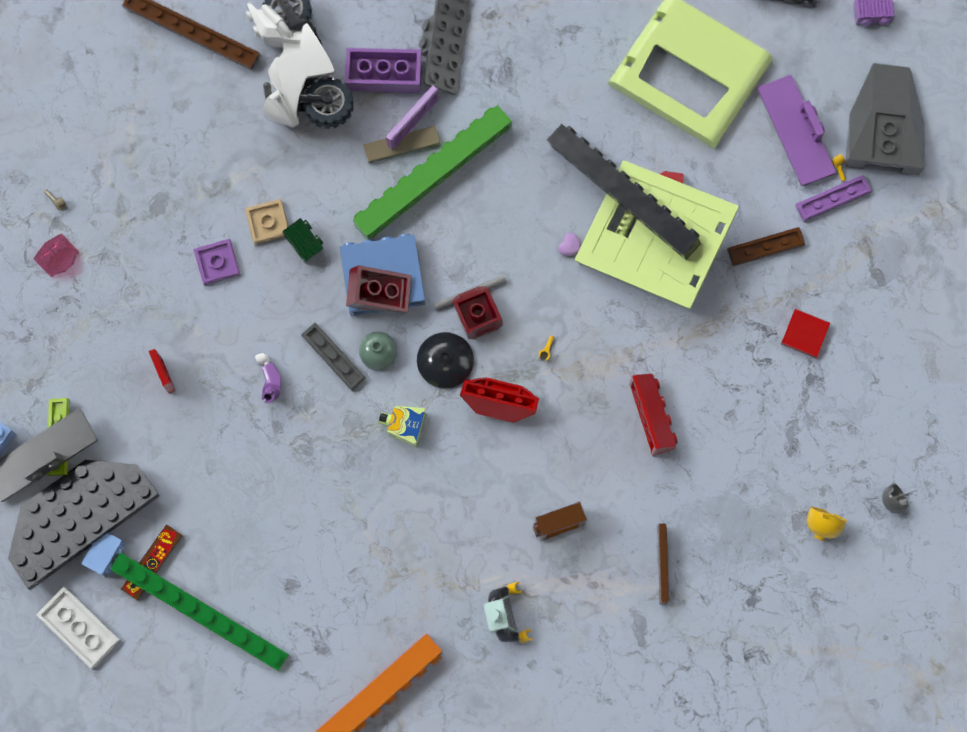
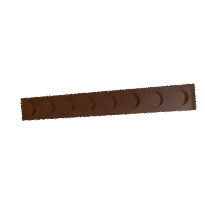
(193, 31)

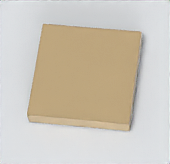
(266, 221)

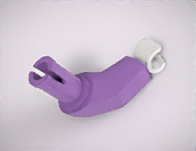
(272, 386)

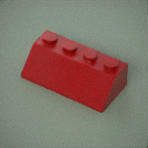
(652, 413)

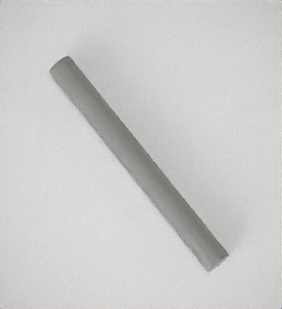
(490, 284)

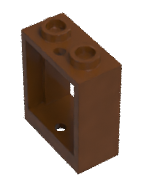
(559, 521)

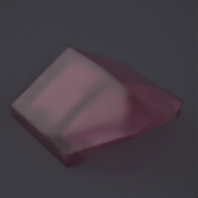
(56, 255)

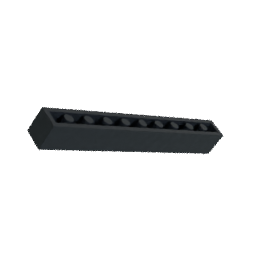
(624, 192)

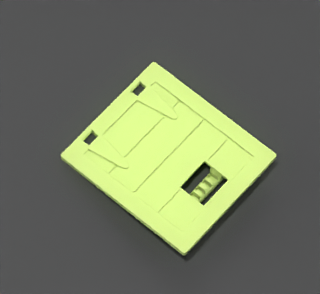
(644, 257)

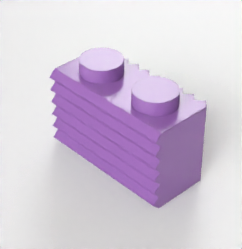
(873, 11)

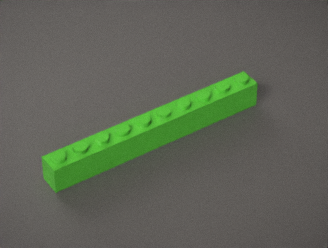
(432, 172)

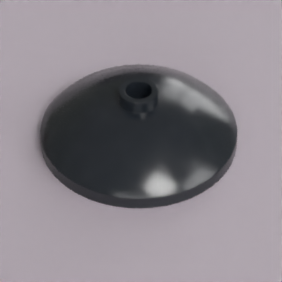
(447, 372)

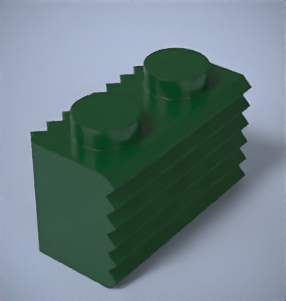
(303, 240)

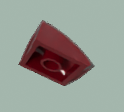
(477, 312)

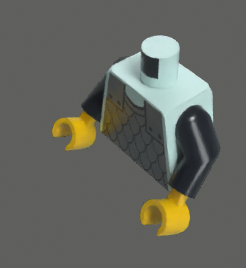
(501, 617)

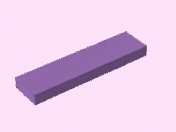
(414, 115)
(833, 198)

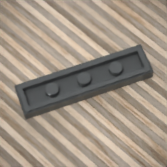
(333, 356)

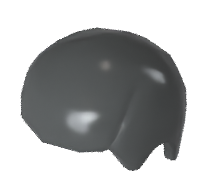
(894, 499)

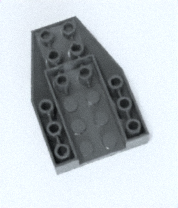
(887, 122)

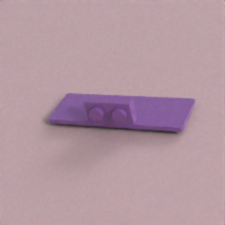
(797, 129)

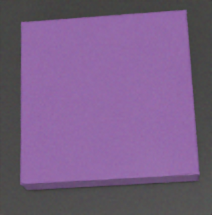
(216, 262)

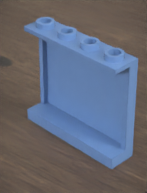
(385, 254)

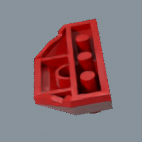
(499, 399)

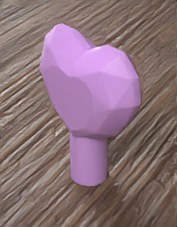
(570, 245)

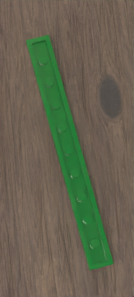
(199, 612)

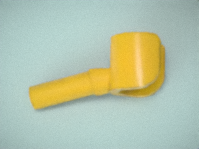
(837, 161)
(547, 347)

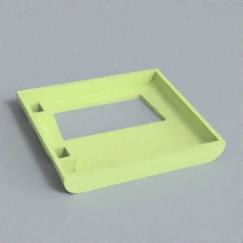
(704, 46)

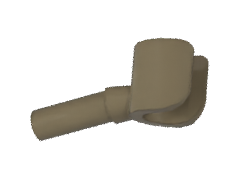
(59, 203)

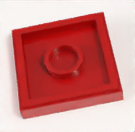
(805, 333)
(162, 371)

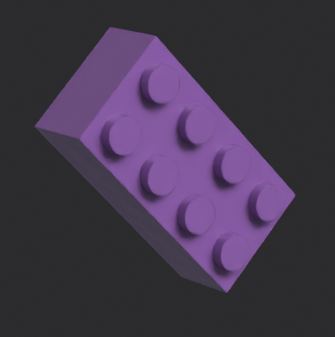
(383, 70)

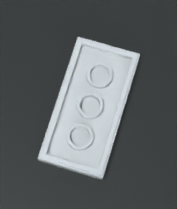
(78, 627)

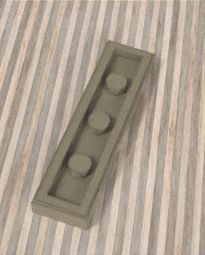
(412, 142)

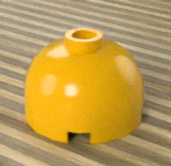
(824, 524)

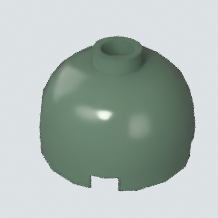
(377, 351)

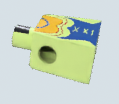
(404, 423)

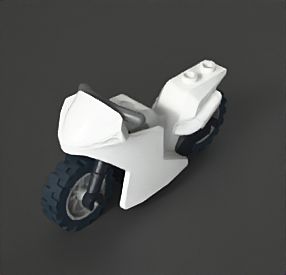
(303, 71)

